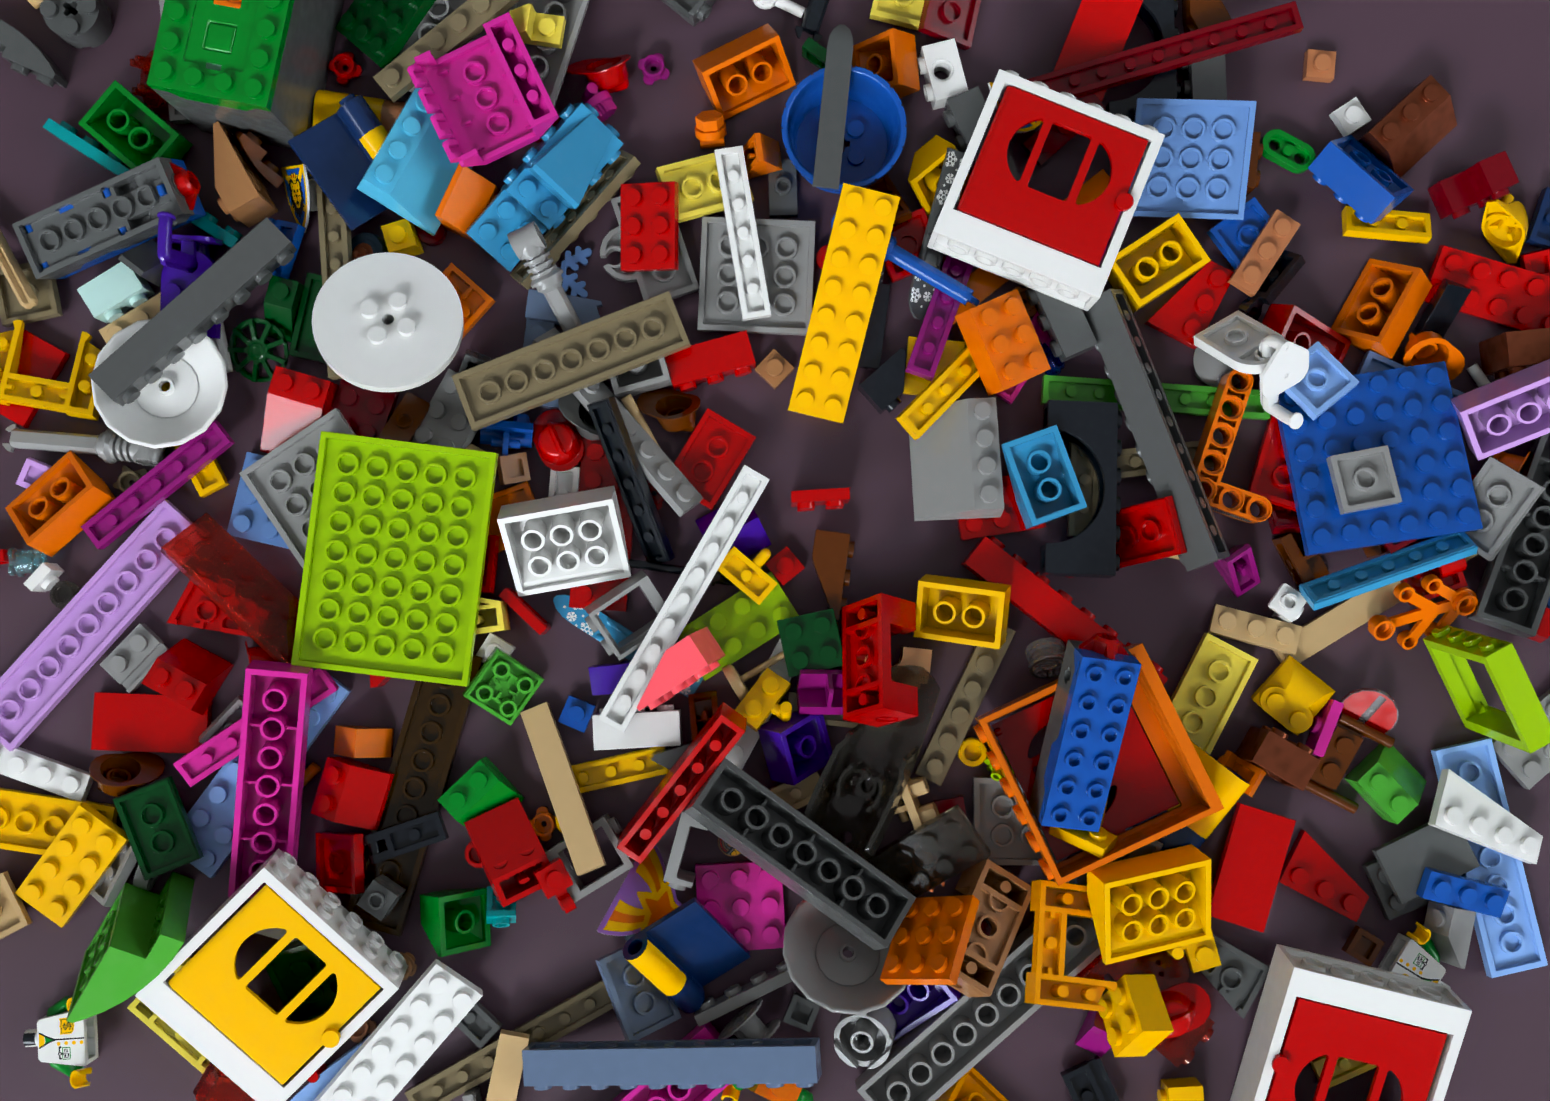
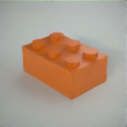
(1002, 342)

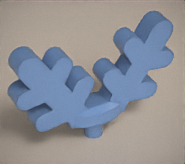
(571, 262)

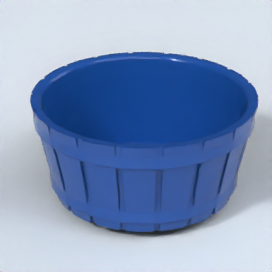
(872, 128)

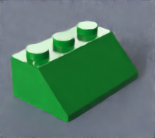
(132, 128)

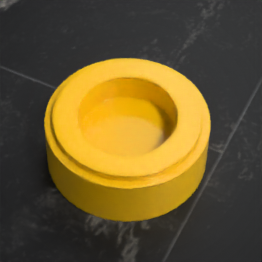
(972, 752)

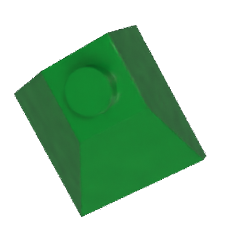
(455, 920)

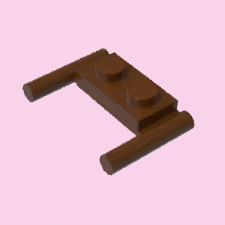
(1338, 756)

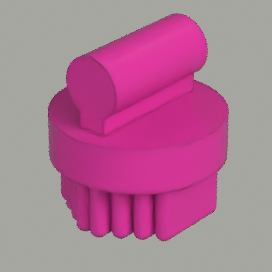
(600, 101)

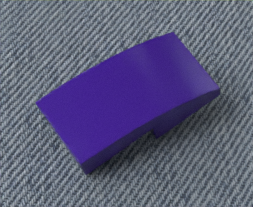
(606, 677)

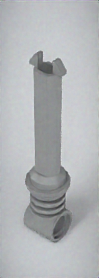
(546, 278)
(107, 445)

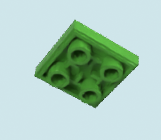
(503, 686)

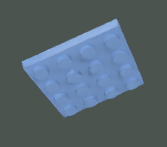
(1201, 159)

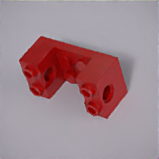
(867, 686)

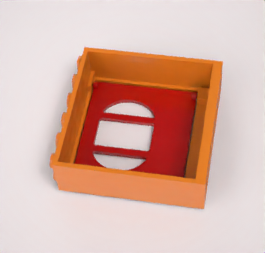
(1138, 776)

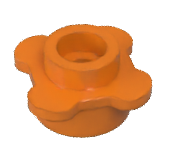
(544, 832)

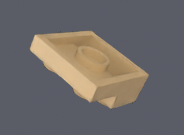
(12, 910)

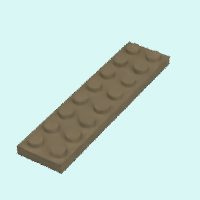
(571, 361)

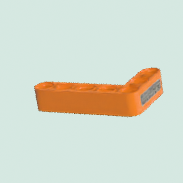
(1220, 452)

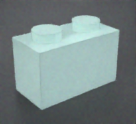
(115, 293)

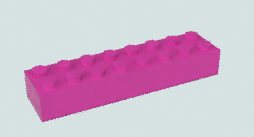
(270, 766)

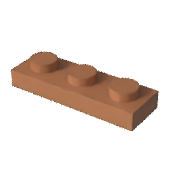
(1264, 253)

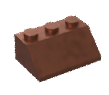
(1412, 127)

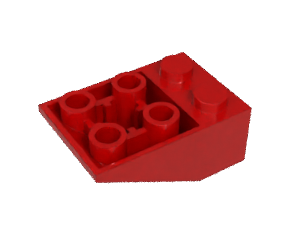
(507, 850)

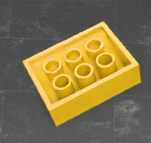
(1151, 903)

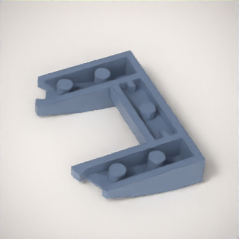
(542, 319)

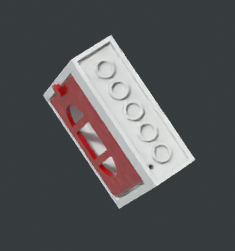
(1031, 234)
(1354, 1015)

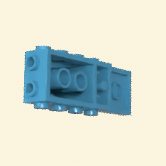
(548, 180)

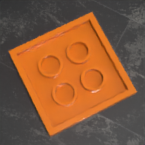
(931, 941)

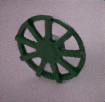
(258, 349)

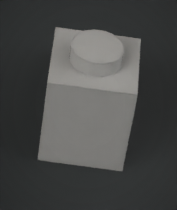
(1450, 931)

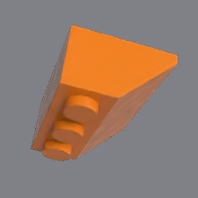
(745, 71)
(1382, 306)
(59, 504)

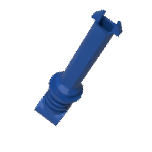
(927, 273)

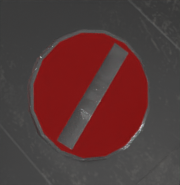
(1372, 708)

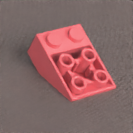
(682, 667)

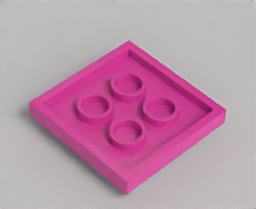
(744, 902)

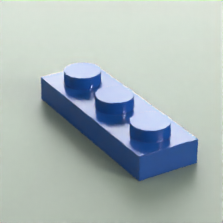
(1462, 892)

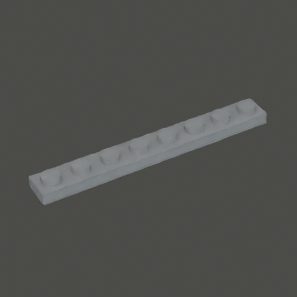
(654, 462)

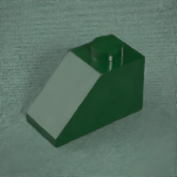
(282, 305)

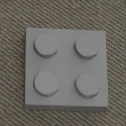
(1364, 479)

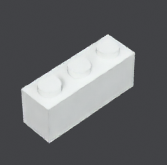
(645, 729)

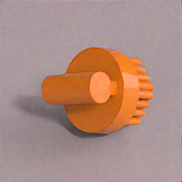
(710, 129)

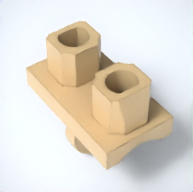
(918, 814)

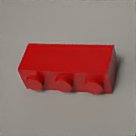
(711, 361)

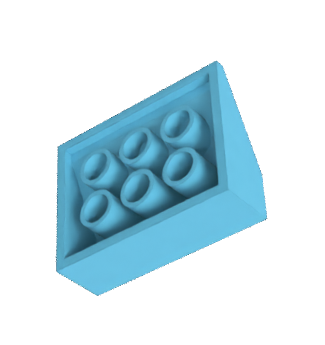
(411, 168)

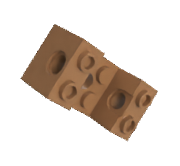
(1003, 904)

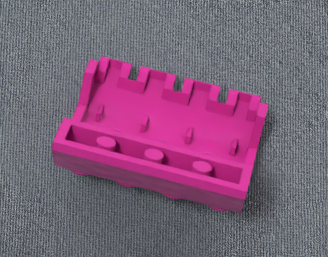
(484, 96)

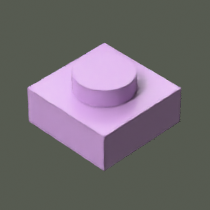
(31, 472)

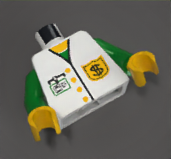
(1414, 957)
(64, 1043)

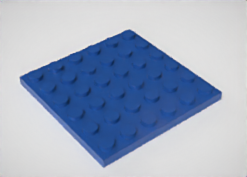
(1417, 421)

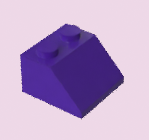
(795, 747)

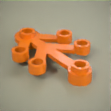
(1458, 602)

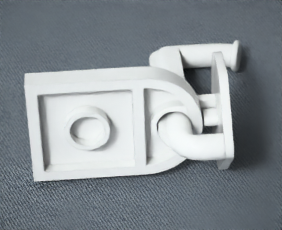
(1262, 351)

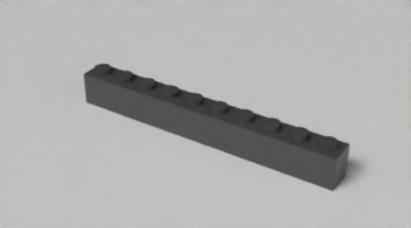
(1063, 322)
(1154, 426)

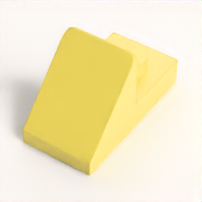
(539, 27)

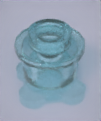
(24, 561)

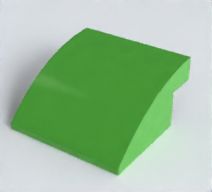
(132, 945)

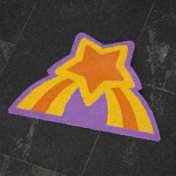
(640, 899)

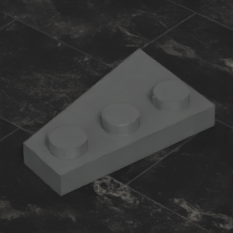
(1238, 976)

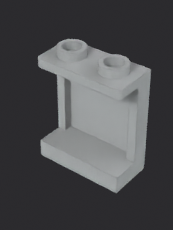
(678, 877)

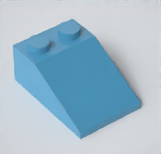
(1042, 477)

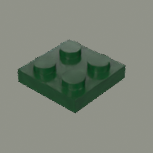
(810, 641)

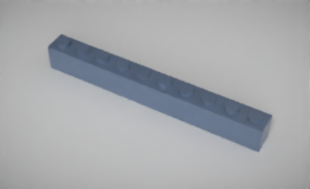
(673, 1063)

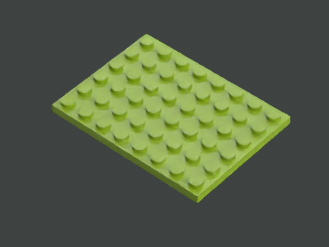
(394, 559)

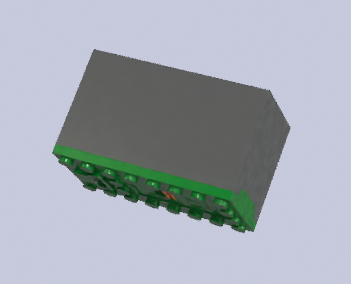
(245, 63)

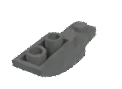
(28, 57)

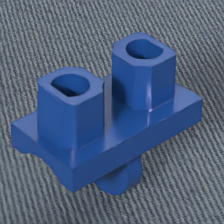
(509, 434)

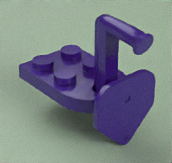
(182, 266)

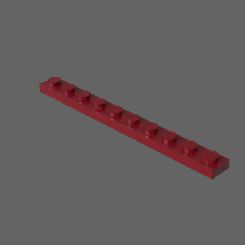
(1176, 51)

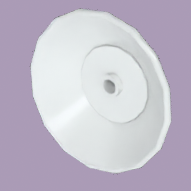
(172, 415)

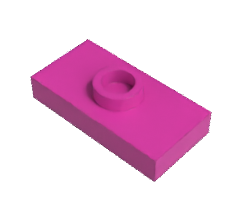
(1323, 727)

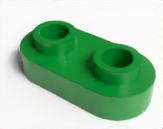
(1287, 148)

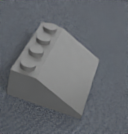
(958, 464)

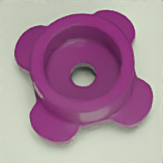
(657, 61)

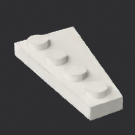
(1477, 818)

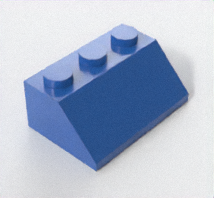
(1359, 179)

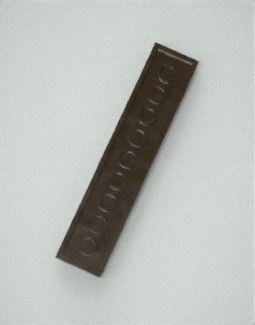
(420, 778)

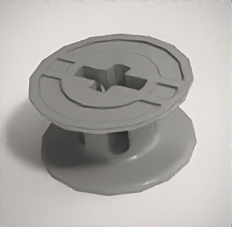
(747, 1024)

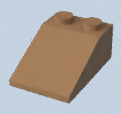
(237, 182)

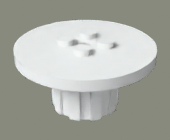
(388, 322)

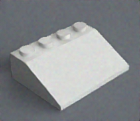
(564, 541)

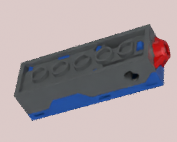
(108, 218)
(1084, 733)

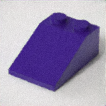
(919, 1004)

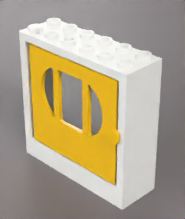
(232, 1023)

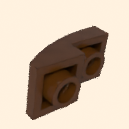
(251, 149)

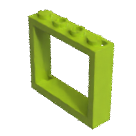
(1524, 722)

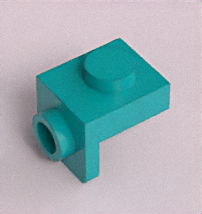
(496, 914)

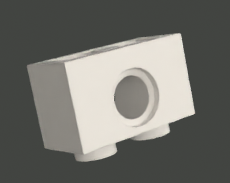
(941, 57)

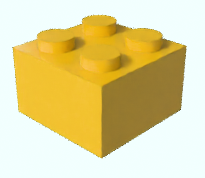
(1135, 1016)

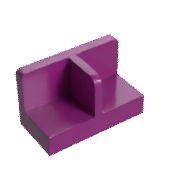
(820, 692)

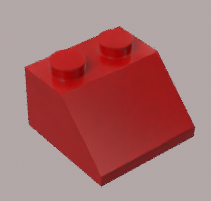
(188, 675)
(352, 793)

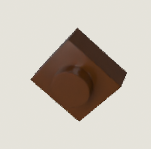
(1363, 946)

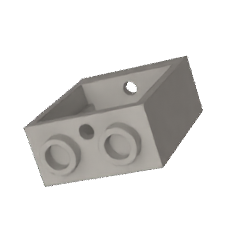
(634, 640)
(578, 890)

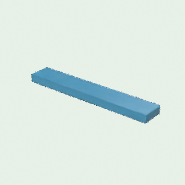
(1387, 569)

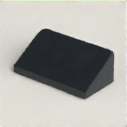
(1443, 307)

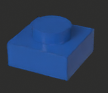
(577, 713)

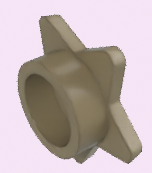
(127, 476)

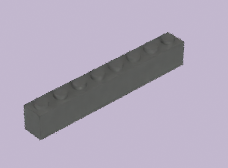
(193, 313)

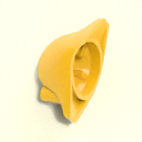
(1505, 227)

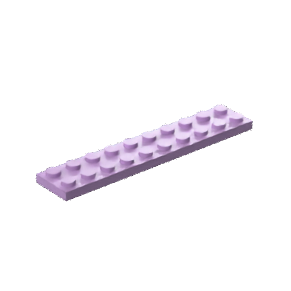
(88, 625)

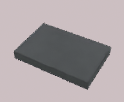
(1425, 846)

